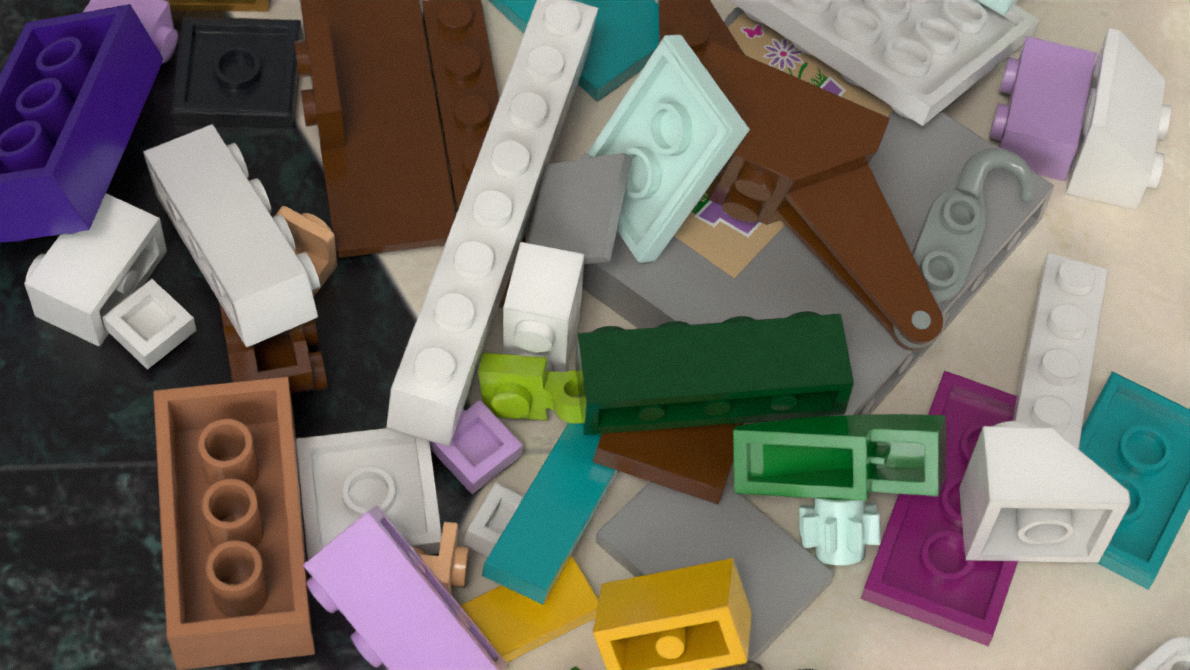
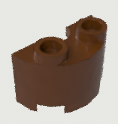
(278, 357)

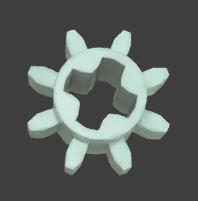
(839, 529)

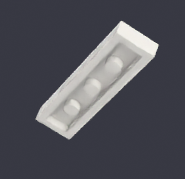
(1061, 346)

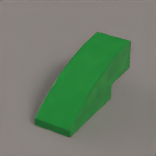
(841, 456)

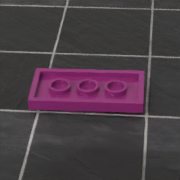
(922, 552)

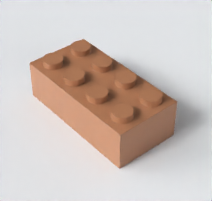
(232, 524)

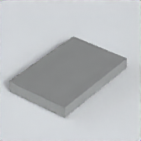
(676, 531)

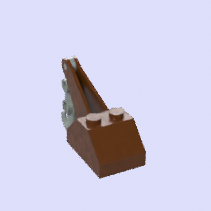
(812, 172)

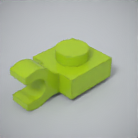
(526, 389)

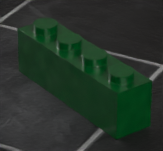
(712, 373)

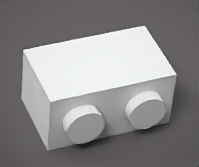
(95, 269)
(544, 305)

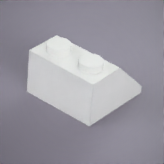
(1120, 127)
(1036, 498)

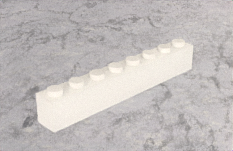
(490, 223)

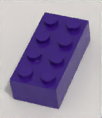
(67, 117)

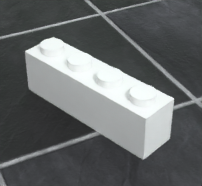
(232, 234)

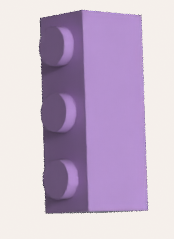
(396, 602)

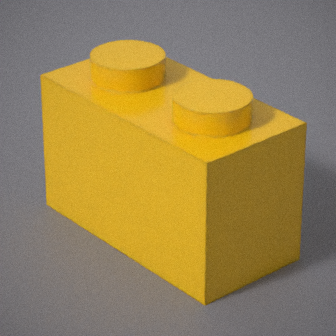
(675, 619)

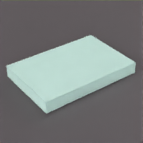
(678, 139)

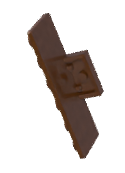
(375, 124)

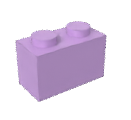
(1044, 105)

